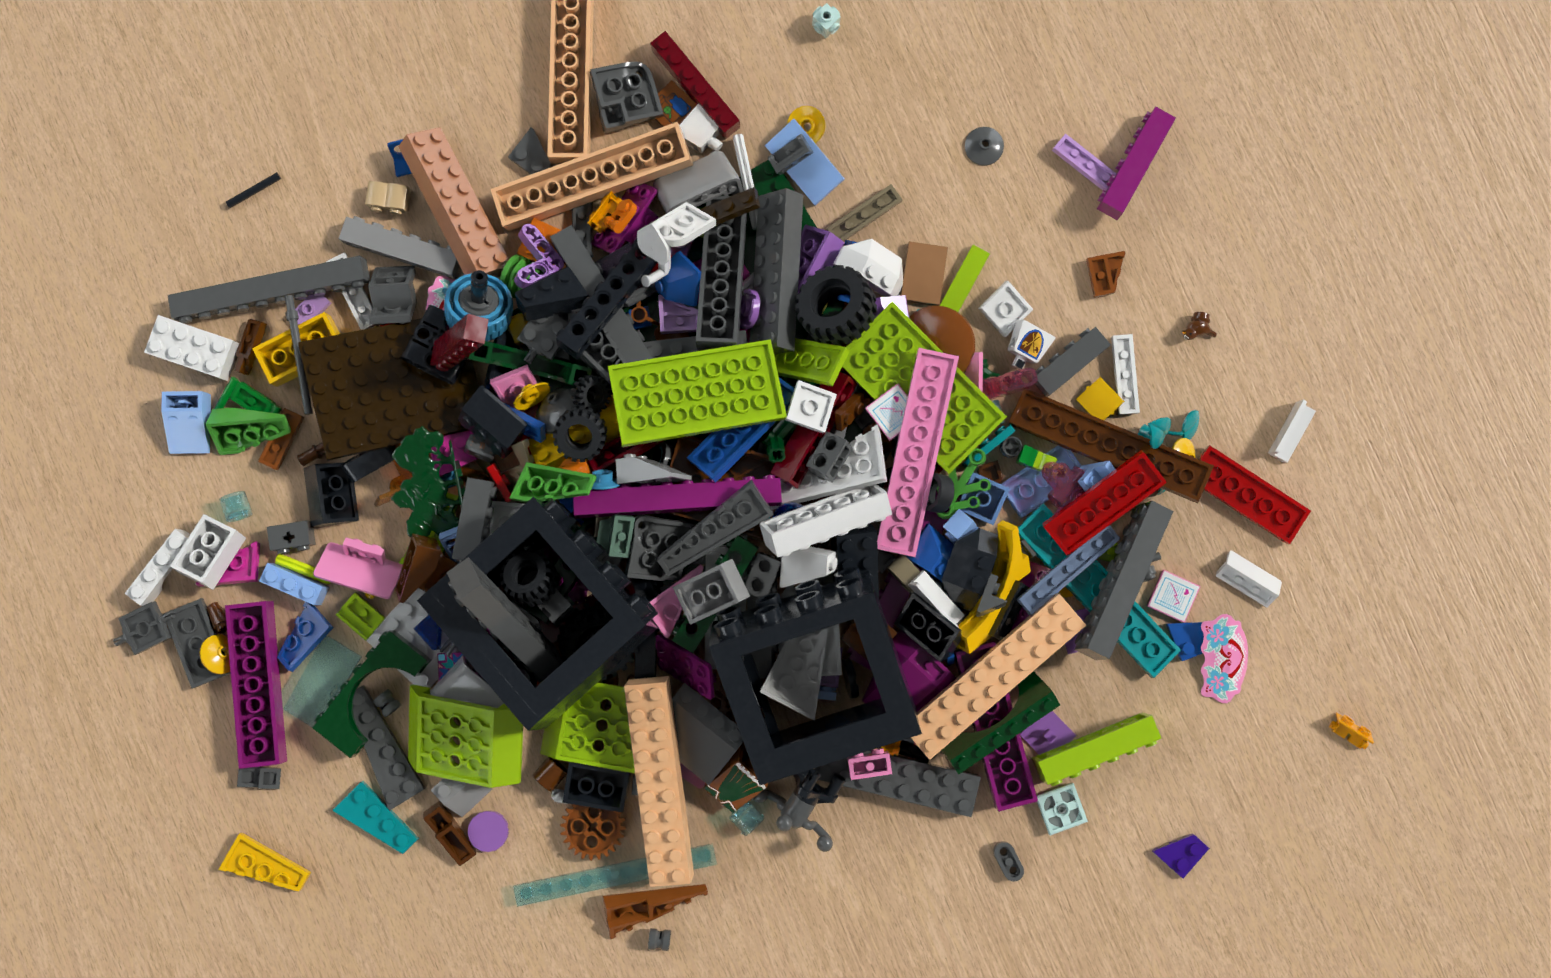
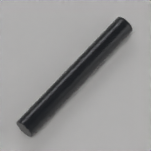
(253, 190)

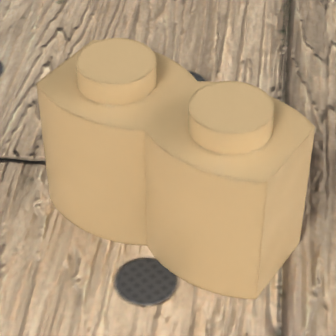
(387, 197)

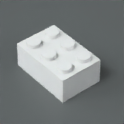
(208, 551)

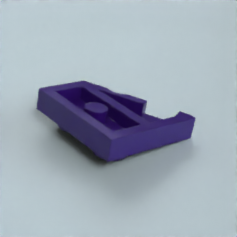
(1182, 854)

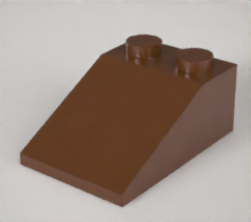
(419, 563)

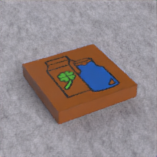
(675, 104)

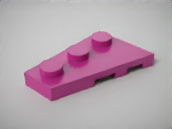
(243, 567)

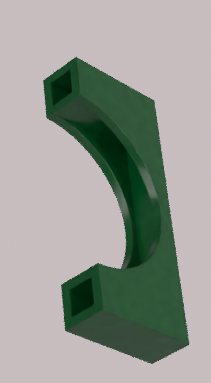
(541, 366)
(1033, 703)
(338, 721)

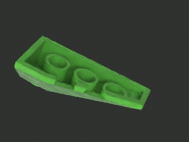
(241, 428)
(551, 482)

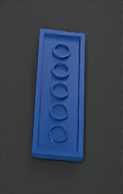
(727, 446)

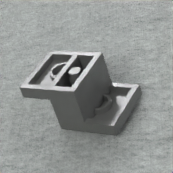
(392, 295)

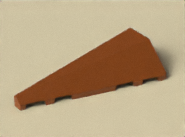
(629, 909)

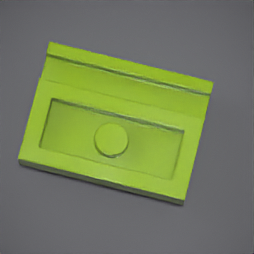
(360, 616)

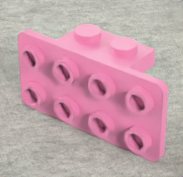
(359, 568)

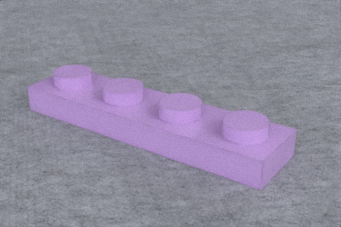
(1083, 161)

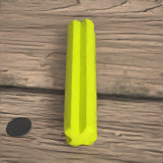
(297, 566)

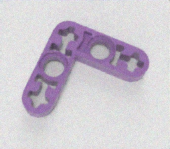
(545, 261)

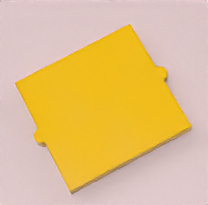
(1100, 399)

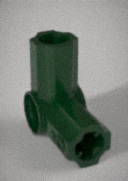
(776, 438)

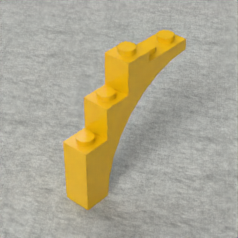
(1008, 566)

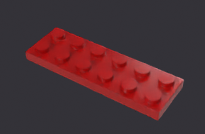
(1253, 497)
(1104, 502)

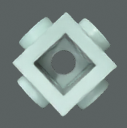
(829, 25)

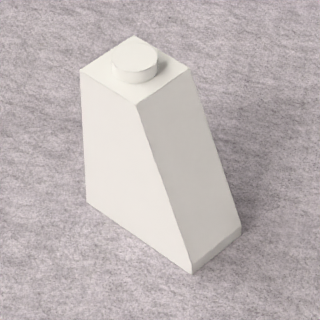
(806, 565)

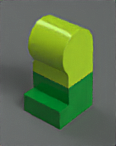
(1033, 458)

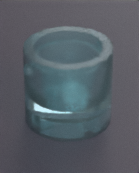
(235, 506)
(746, 818)

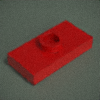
(501, 481)

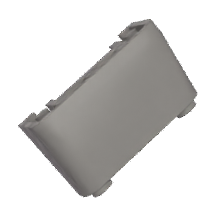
(698, 183)
(466, 685)

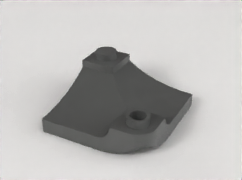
(624, 95)
(651, 541)

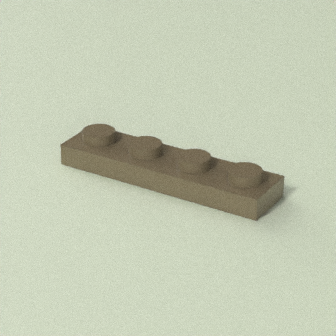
(866, 213)

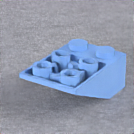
(185, 421)

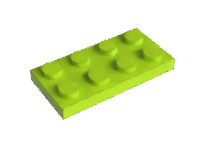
(812, 362)

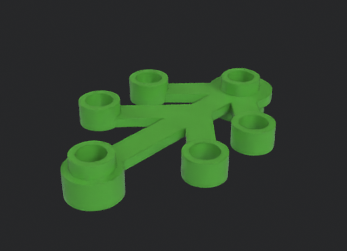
(961, 488)

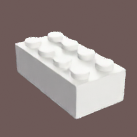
(192, 348)

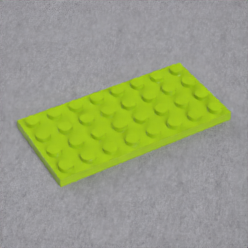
(887, 358)
(696, 393)

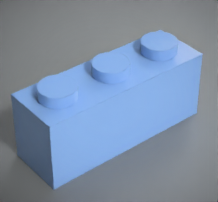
(294, 584)

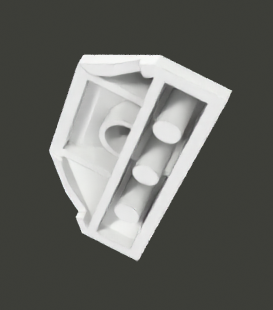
(876, 264)

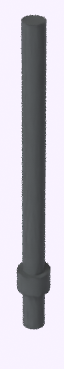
(292, 317)

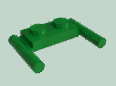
(246, 397)

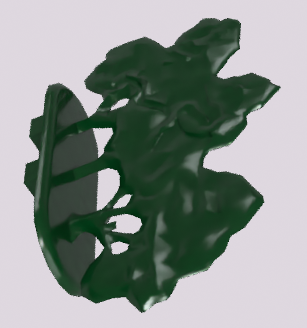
(426, 490)

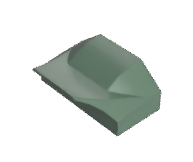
(616, 535)

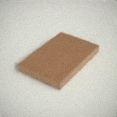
(924, 273)

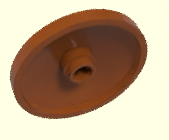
(947, 331)

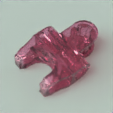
(1013, 379)
(1063, 483)

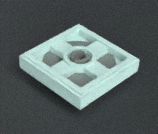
(1061, 808)

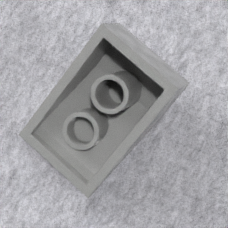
(639, 470)
(711, 591)

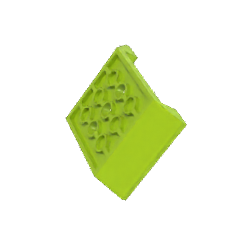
(576, 730)
(487, 735)

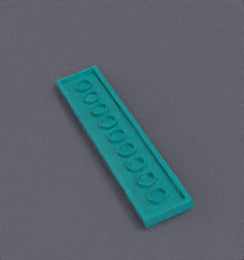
(1140, 634)

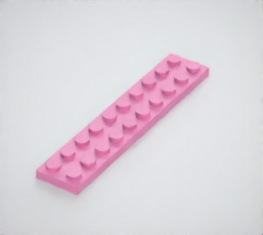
(917, 451)

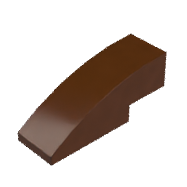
(449, 833)

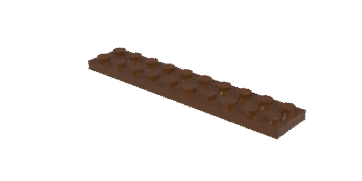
(1107, 442)

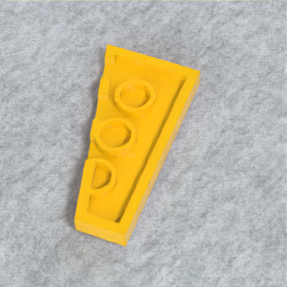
(258, 861)

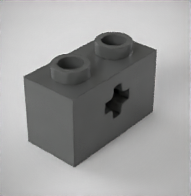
(279, 537)

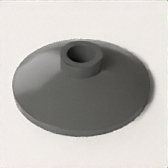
(977, 152)

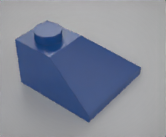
(681, 282)
(932, 553)

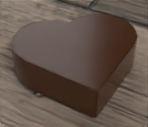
(991, 471)

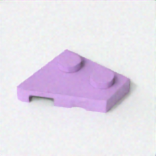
(676, 317)

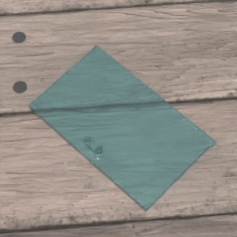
(316, 678)

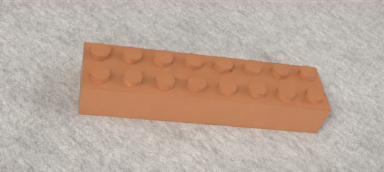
(453, 202)

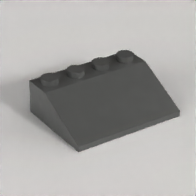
(703, 734)

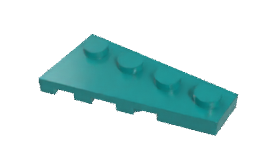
(372, 815)

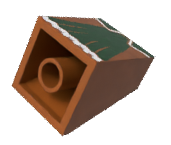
(735, 782)

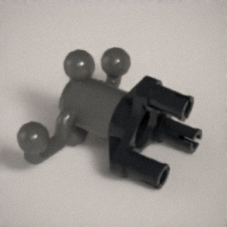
(802, 802)

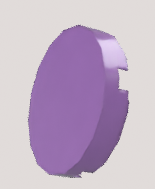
(749, 309)
(488, 831)

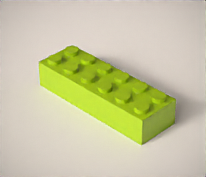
(1096, 748)

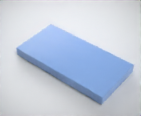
(815, 173)
(1029, 487)

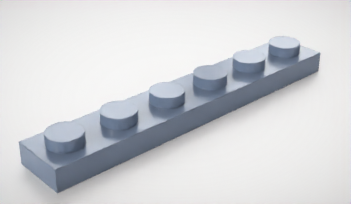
(1067, 570)

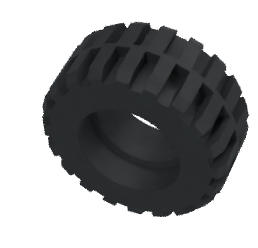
(824, 287)

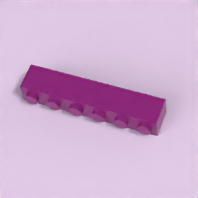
(1137, 161)

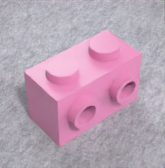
(869, 764)

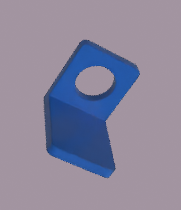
(400, 164)

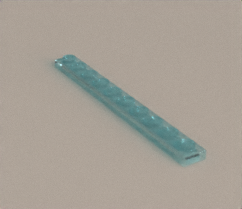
(599, 878)

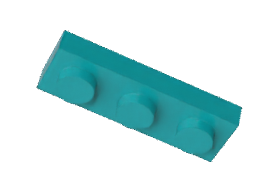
(987, 445)

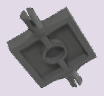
(541, 337)
(144, 628)

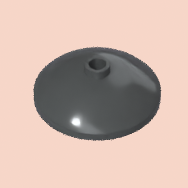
(555, 405)

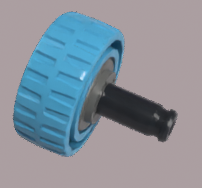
(480, 296)

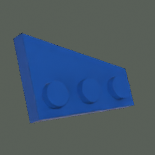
(306, 635)
(1187, 637)

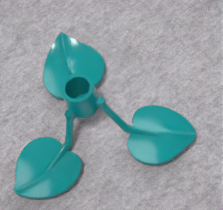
(1160, 427)

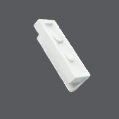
(1291, 431)
(1249, 579)
(933, 594)

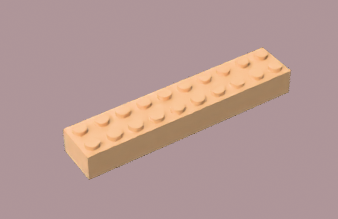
(570, 80)
(592, 176)
(995, 674)
(659, 781)

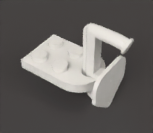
(670, 231)

